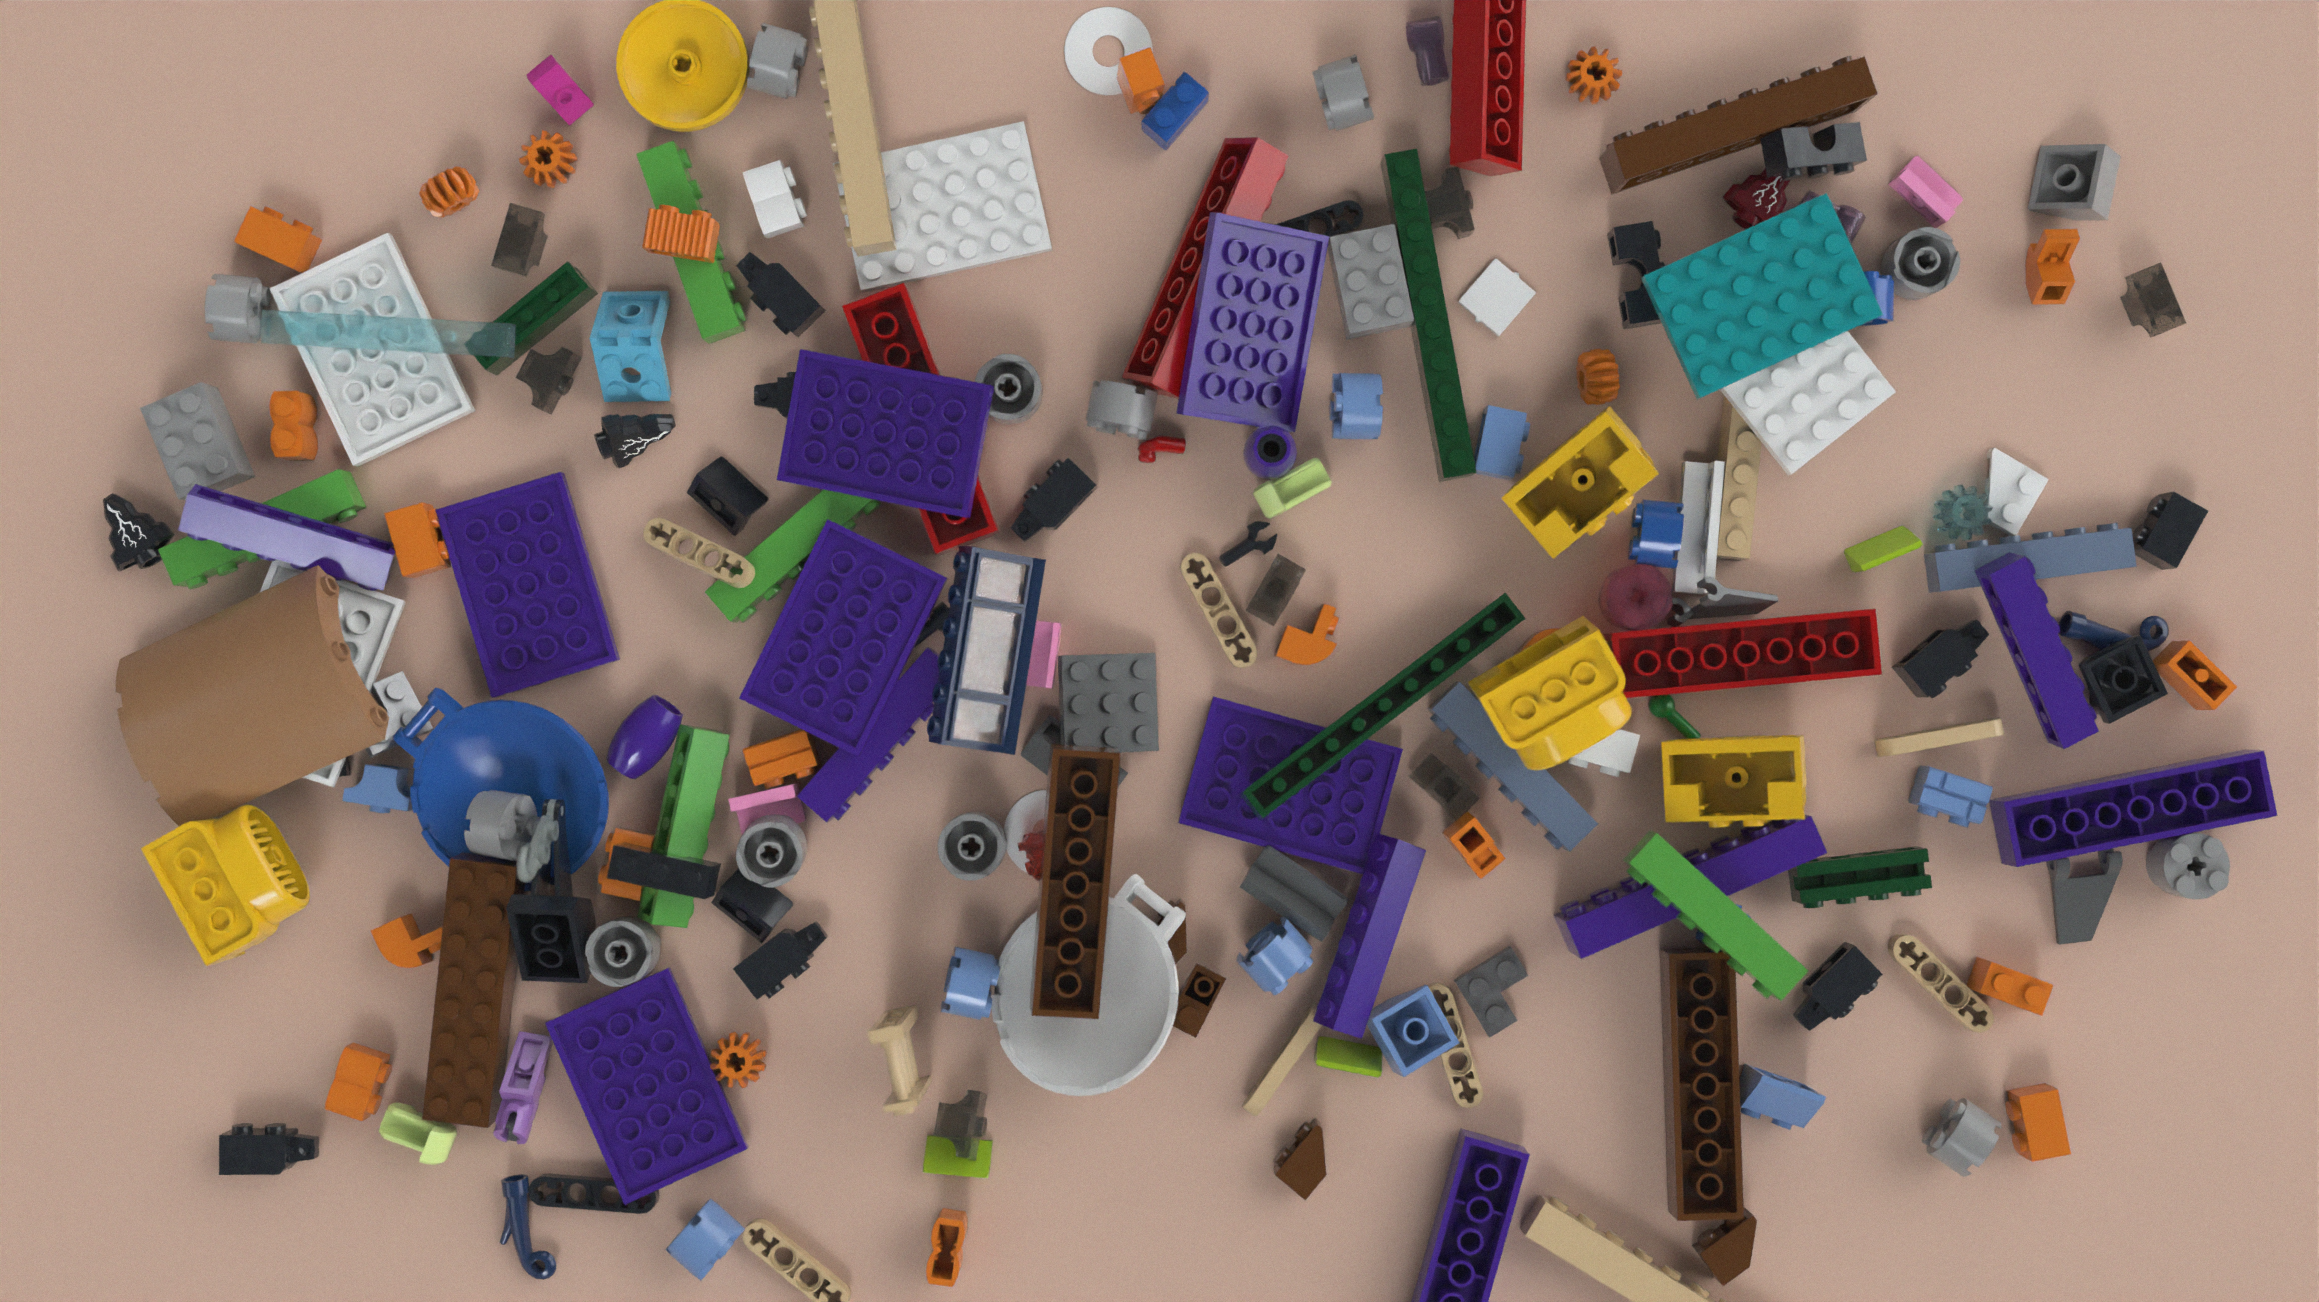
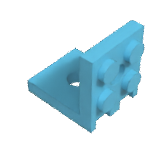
(632, 342)

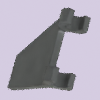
(1720, 603)
(2081, 899)

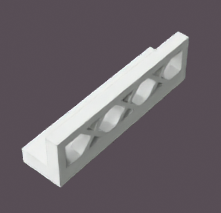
(1702, 498)

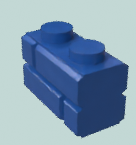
(1175, 111)

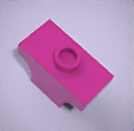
(559, 89)

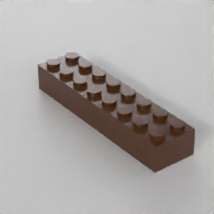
(1736, 124)
(1074, 881)
(472, 993)
(1701, 1085)

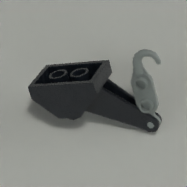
(548, 929)

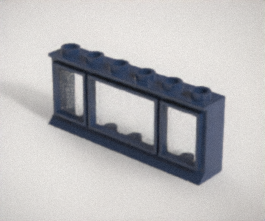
(986, 650)

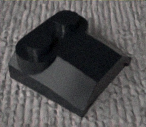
(2121, 679)

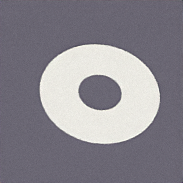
(1087, 31)
(1021, 821)

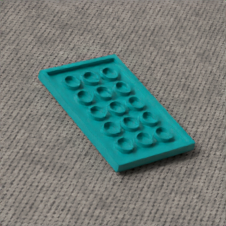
(1761, 296)

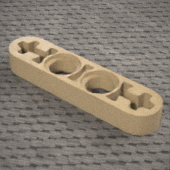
(698, 553)
(1215, 612)
(1939, 737)
(1939, 984)
(1463, 1047)
(1282, 1062)
(800, 1261)

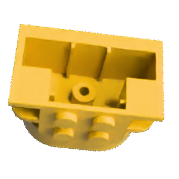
(1564, 506)
(1556, 695)
(1703, 783)
(229, 880)

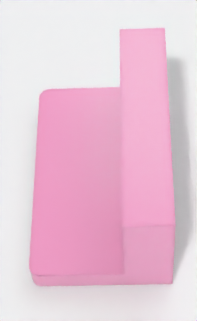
(1926, 192)
(1044, 654)
(768, 802)

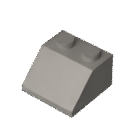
(2075, 181)

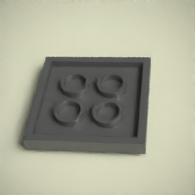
(1109, 701)

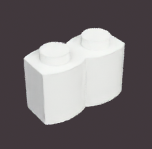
(774, 199)

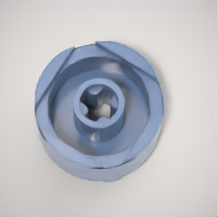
(1356, 406)
(1276, 956)
(969, 983)
(705, 1239)

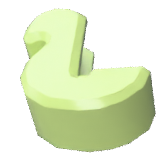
(1292, 488)
(405, 1127)

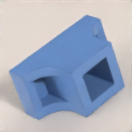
(382, 788)

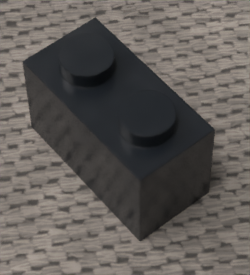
(2167, 530)

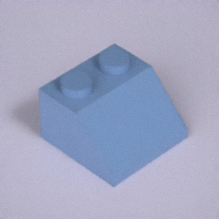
(1411, 1030)
(1777, 1097)

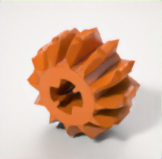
(1601, 67)
(536, 162)
(449, 192)
(1597, 376)
(732, 1069)

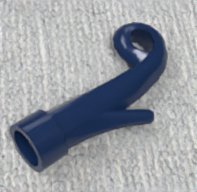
(2079, 627)
(515, 1190)

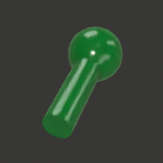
(1664, 707)

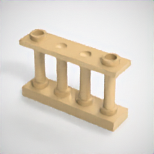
(894, 1035)

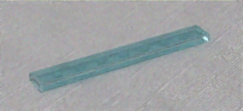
(388, 333)

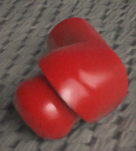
(1160, 444)

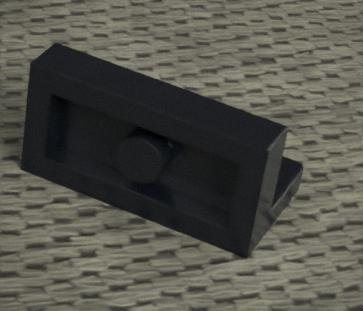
(726, 495)
(752, 905)

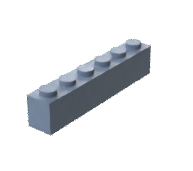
(2050, 555)
(1535, 790)

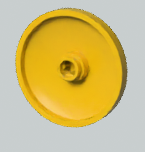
(682, 64)

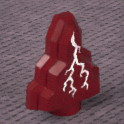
(1756, 199)

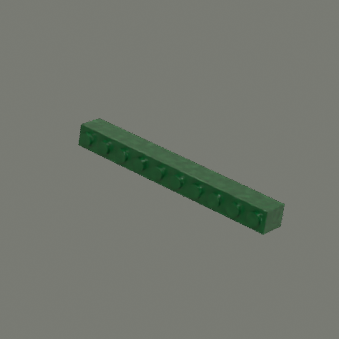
(1431, 324)
(1382, 706)

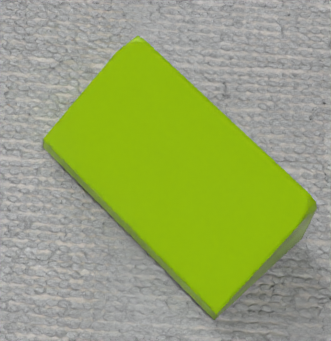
(1881, 549)
(1348, 1056)
(942, 1159)

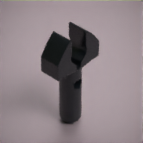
(1249, 544)

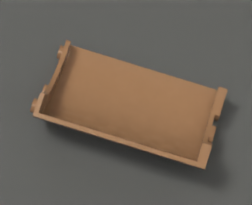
(246, 700)

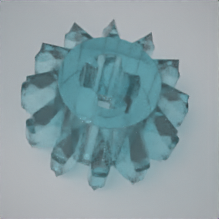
(1973, 516)

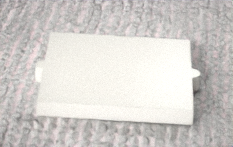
(1497, 297)

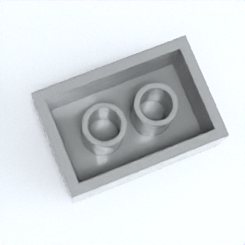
(1370, 281)
(197, 440)

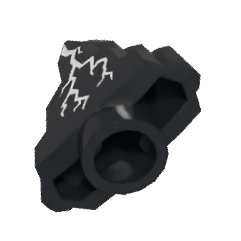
(630, 435)
(134, 534)

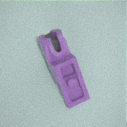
(522, 1087)

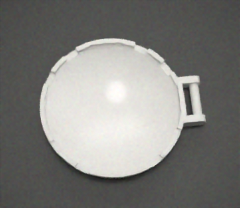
(1134, 1011)

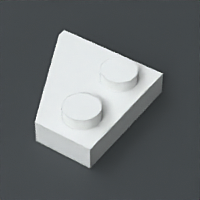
(2010, 491)

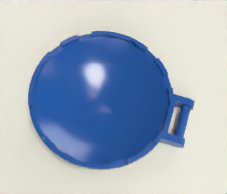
(506, 750)

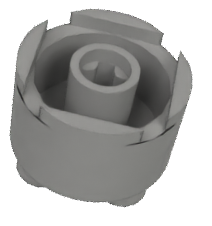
(776, 61)
(1345, 93)
(1936, 256)
(236, 308)
(1020, 404)
(1121, 408)
(500, 824)
(959, 859)
(763, 866)
(2206, 868)
(605, 957)
(1962, 1136)

